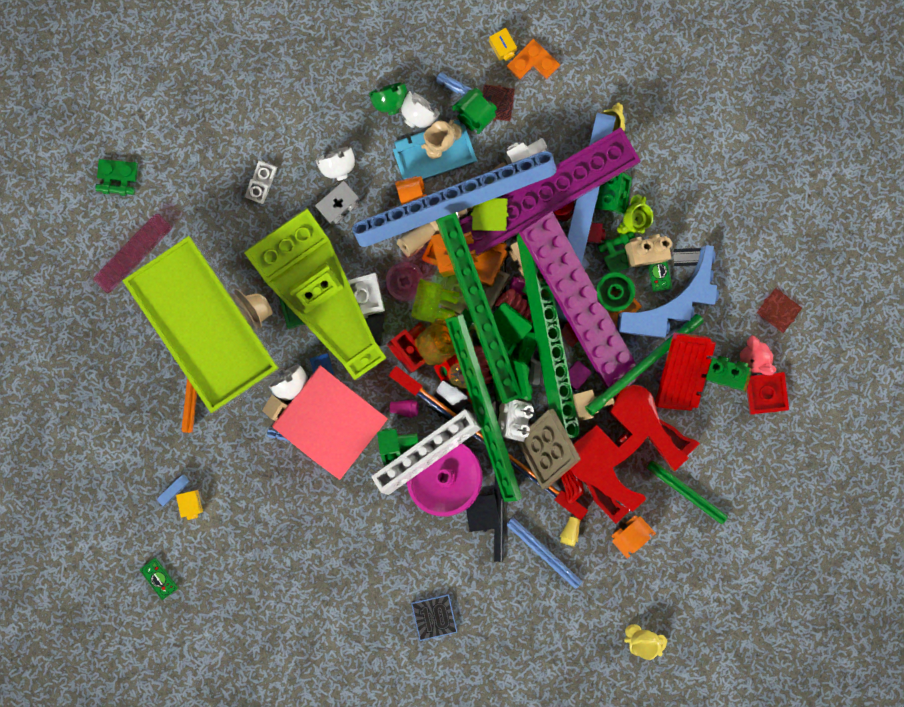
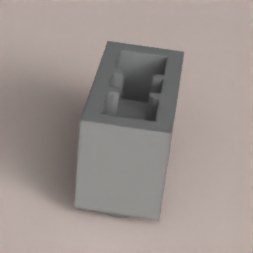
(340, 193)

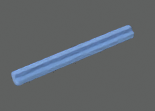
(544, 553)

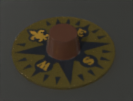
(456, 376)

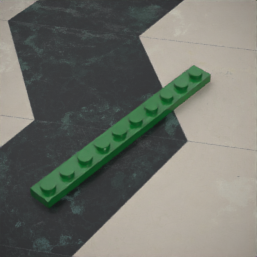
(479, 308)
(483, 408)

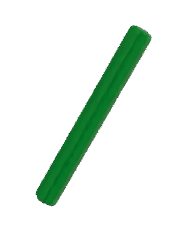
(687, 492)

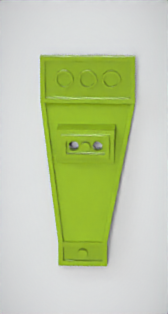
(296, 262)

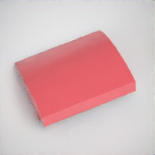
(329, 422)

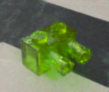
(427, 301)

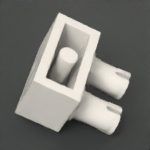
(520, 151)
(514, 419)

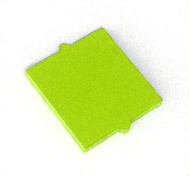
(490, 215)

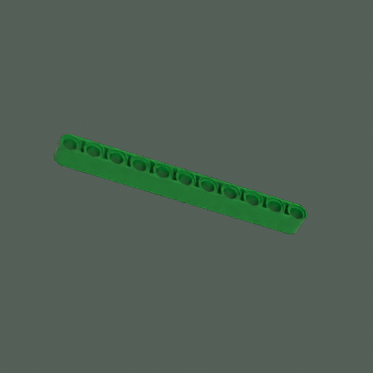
(549, 342)

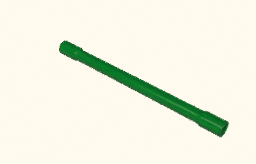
(600, 401)

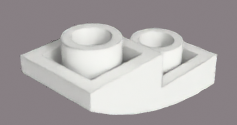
(261, 182)

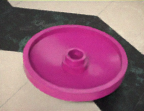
(448, 484)

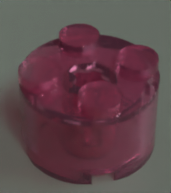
(394, 283)

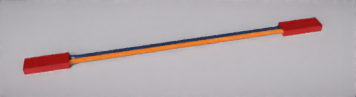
(414, 387)

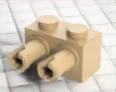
(648, 251)
(581, 400)

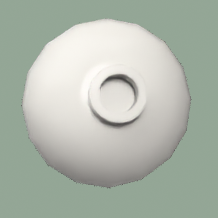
(418, 111)
(337, 163)
(289, 383)

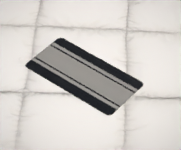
(686, 256)

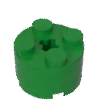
(475, 110)
(619, 283)

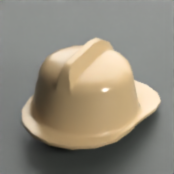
(256, 306)

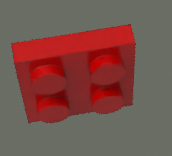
(767, 393)

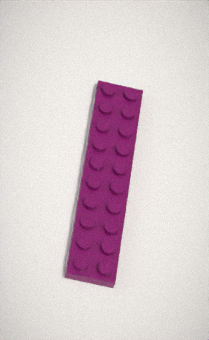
(571, 181)
(578, 299)

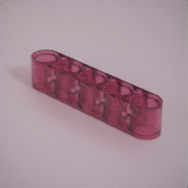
(132, 253)

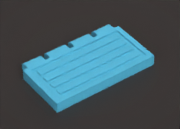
(415, 162)

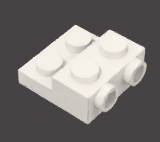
(368, 294)

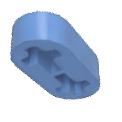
(173, 490)

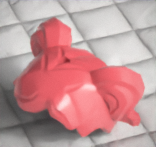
(760, 354)

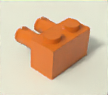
(442, 257)

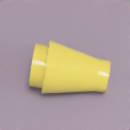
(571, 532)

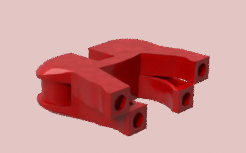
(638, 416)

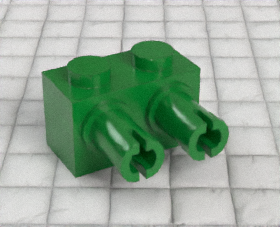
(729, 374)
(394, 445)

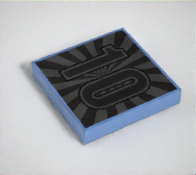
(434, 617)

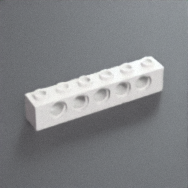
(426, 452)

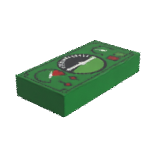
(659, 276)
(159, 579)

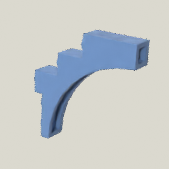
(680, 308)

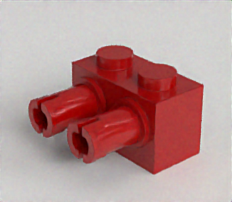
(405, 350)

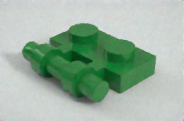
(117, 171)
(615, 260)

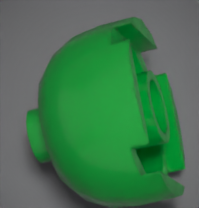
(389, 98)

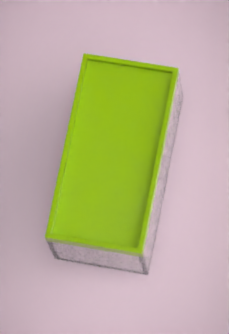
(204, 325)

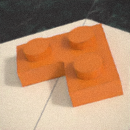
(533, 56)

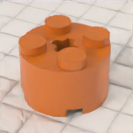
(410, 189)
(633, 536)

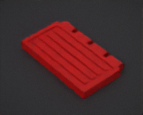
(684, 371)

